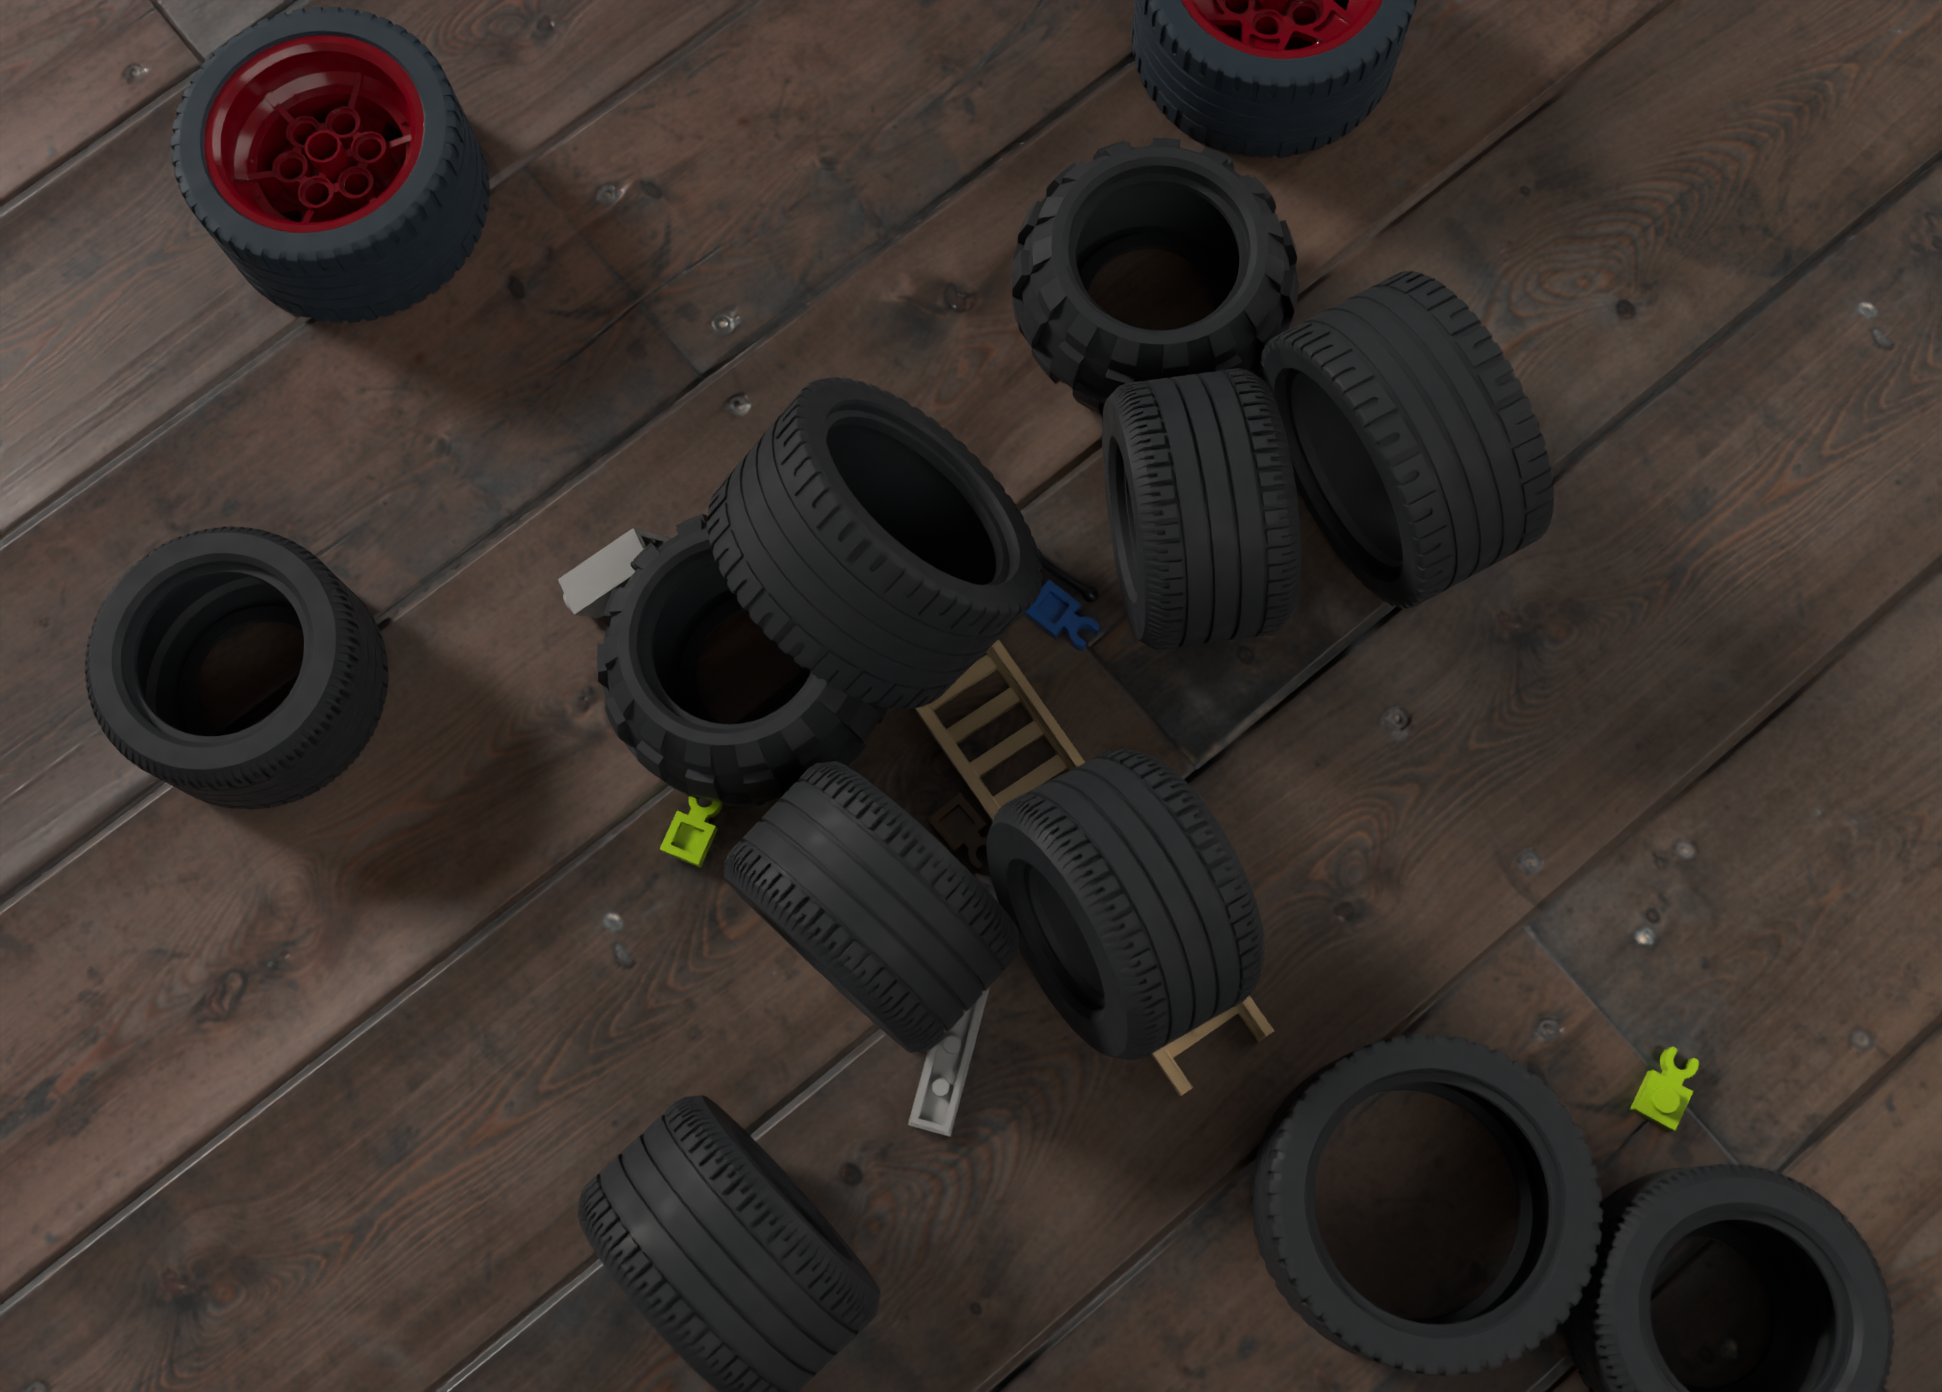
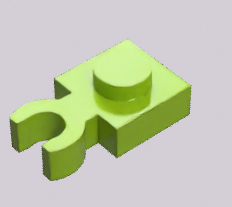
(691, 834)
(1662, 1095)

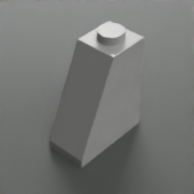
(592, 582)

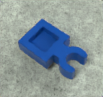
(1057, 612)

